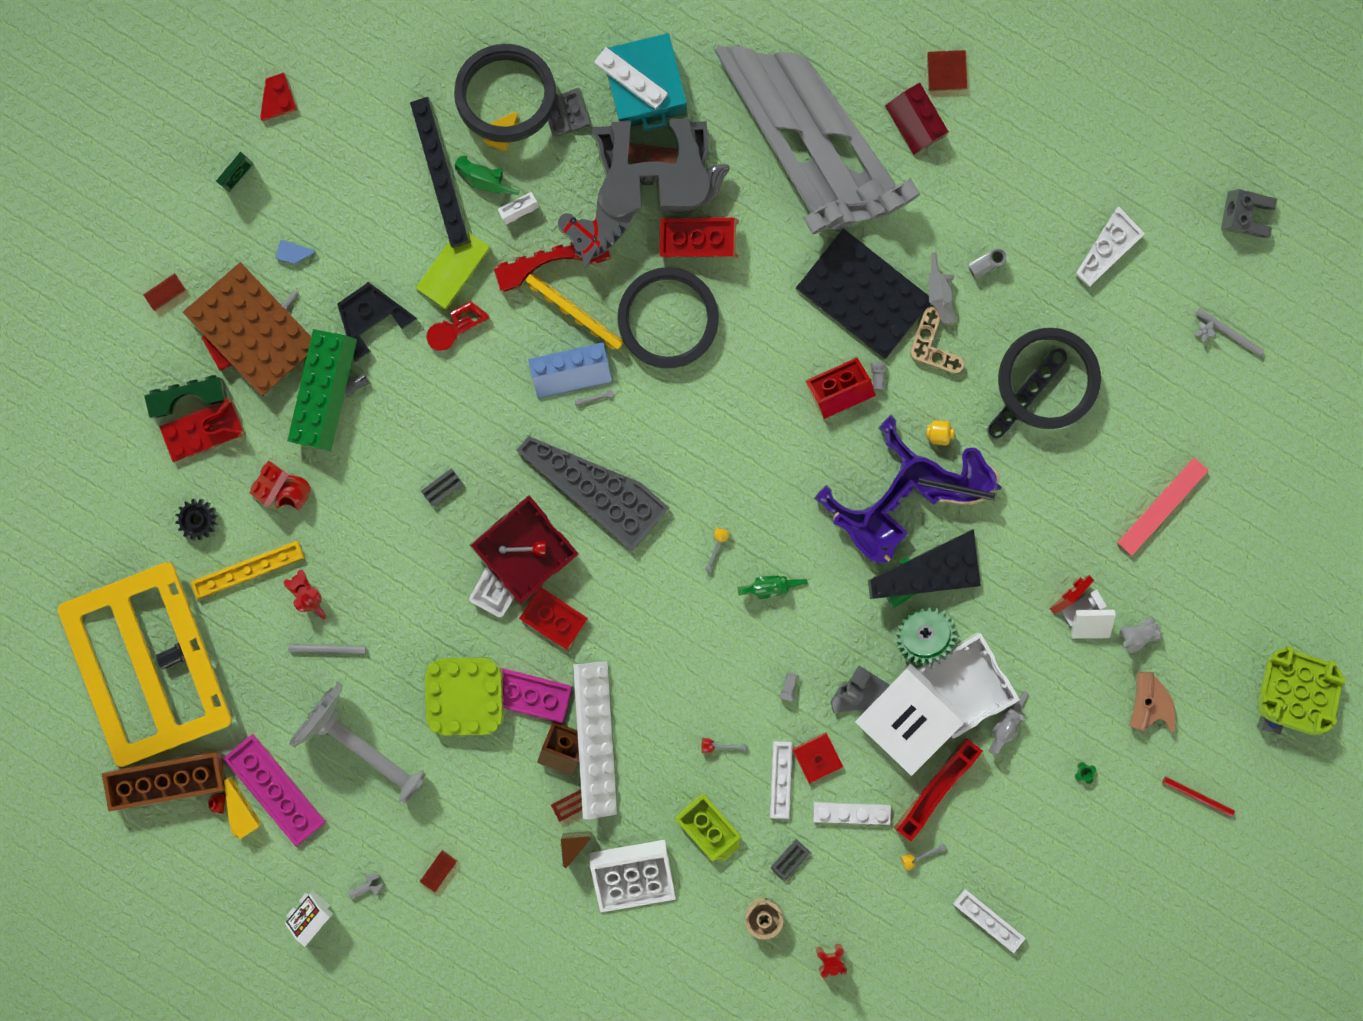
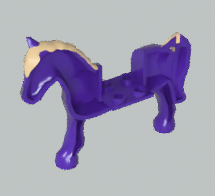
(874, 528)

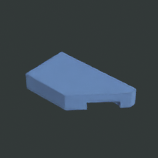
(292, 253)

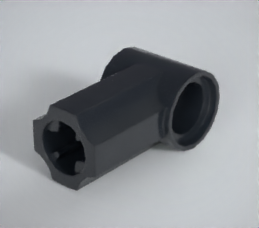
(170, 657)

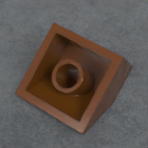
(560, 749)

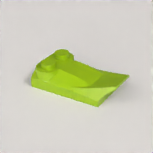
(709, 828)

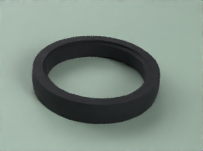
(497, 53)
(688, 278)
(1093, 377)

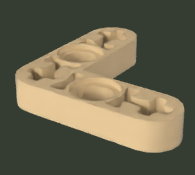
(928, 350)

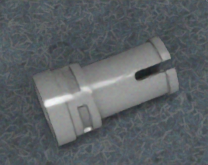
(878, 375)
(787, 692)

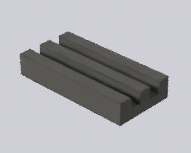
(438, 480)
(786, 863)

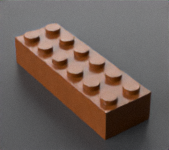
(164, 781)

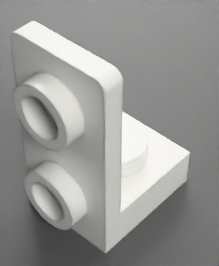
(1089, 602)

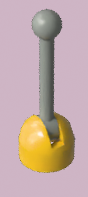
(720, 535)
(909, 860)

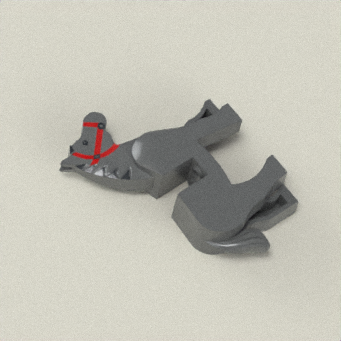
(679, 186)

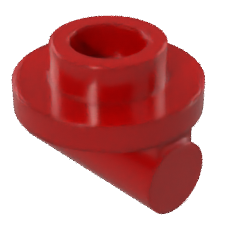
(217, 803)

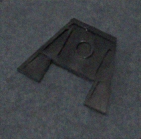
(366, 309)

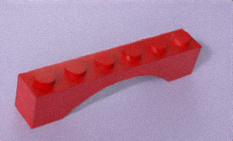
(514, 274)
(921, 809)

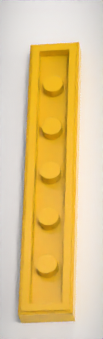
(247, 570)

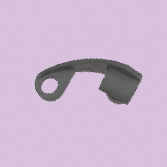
(858, 692)

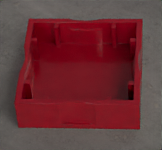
(523, 571)

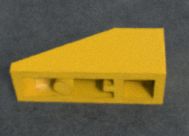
(240, 813)

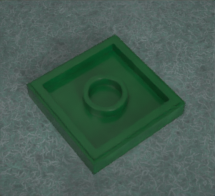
(234, 172)

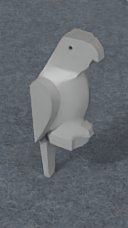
(940, 292)
(1007, 725)

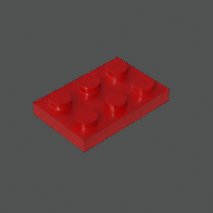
(553, 618)

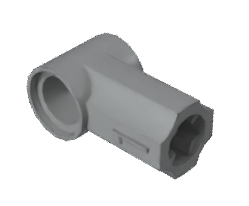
(986, 264)

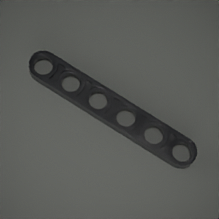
(1026, 393)

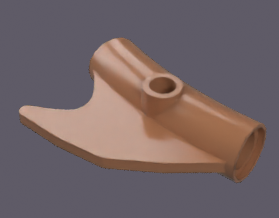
(1159, 704)

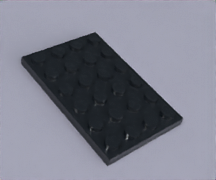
(864, 293)

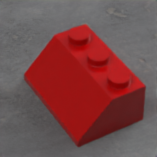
(840, 388)

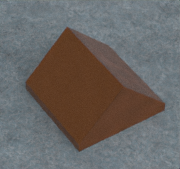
(572, 845)

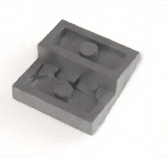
(569, 113)

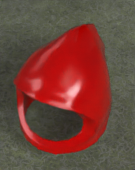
(293, 492)

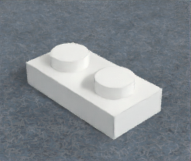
(518, 208)

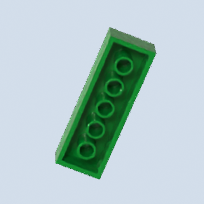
(322, 390)

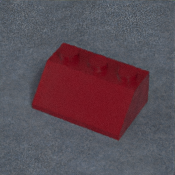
(916, 118)

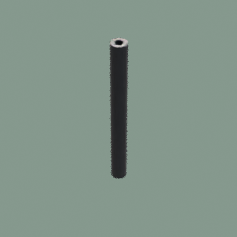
(956, 489)

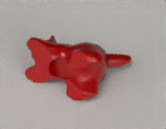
(306, 596)

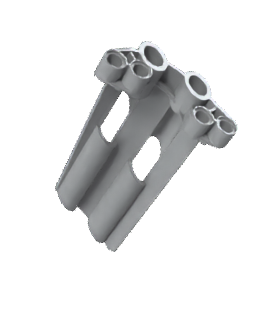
(790, 94)

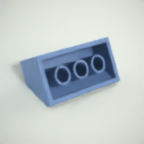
(570, 370)

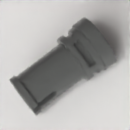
(355, 384)

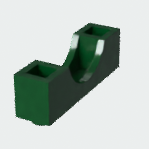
(162, 403)

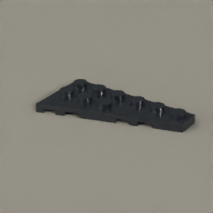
(938, 569)

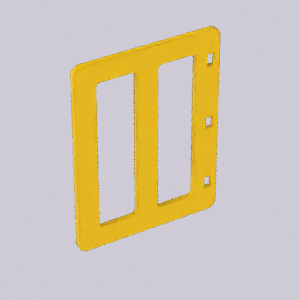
(118, 598)

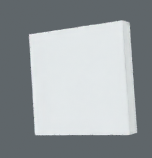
(1093, 624)

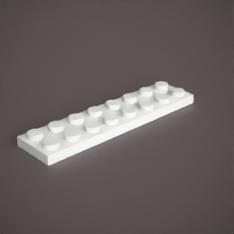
(595, 739)

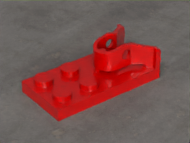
(698, 237)
(202, 430)

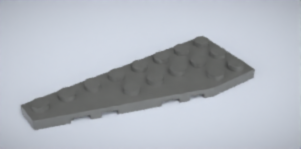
(610, 498)

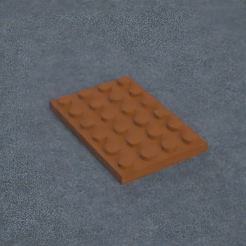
(250, 329)

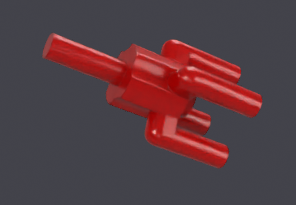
(831, 962)

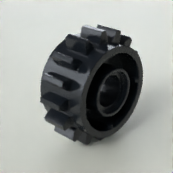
(186, 515)

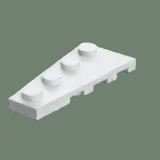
(1114, 240)

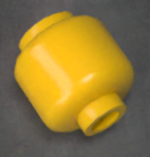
(940, 432)

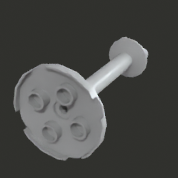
(324, 720)

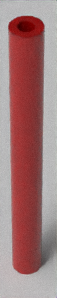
(1198, 796)

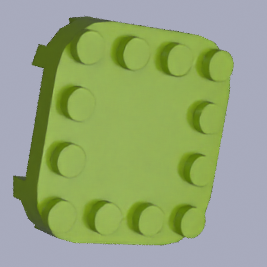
(1300, 691)
(464, 696)

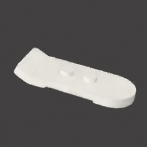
(491, 594)

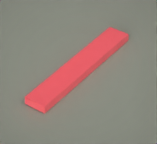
(1162, 506)

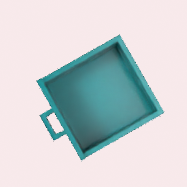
(656, 61)

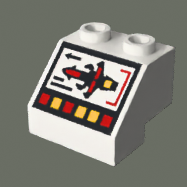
(308, 917)

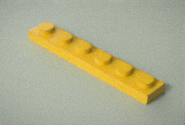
(569, 307)

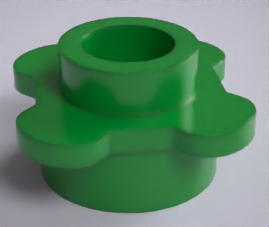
(1088, 778)

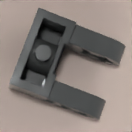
(1239, 213)

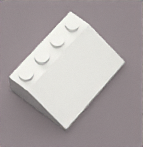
(632, 876)

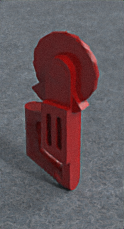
(442, 335)

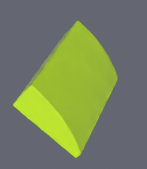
(452, 271)

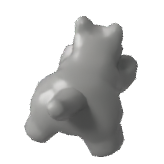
(1139, 635)

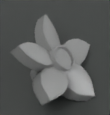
(1206, 330)

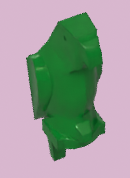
(482, 177)
(769, 586)

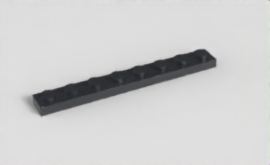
(440, 172)

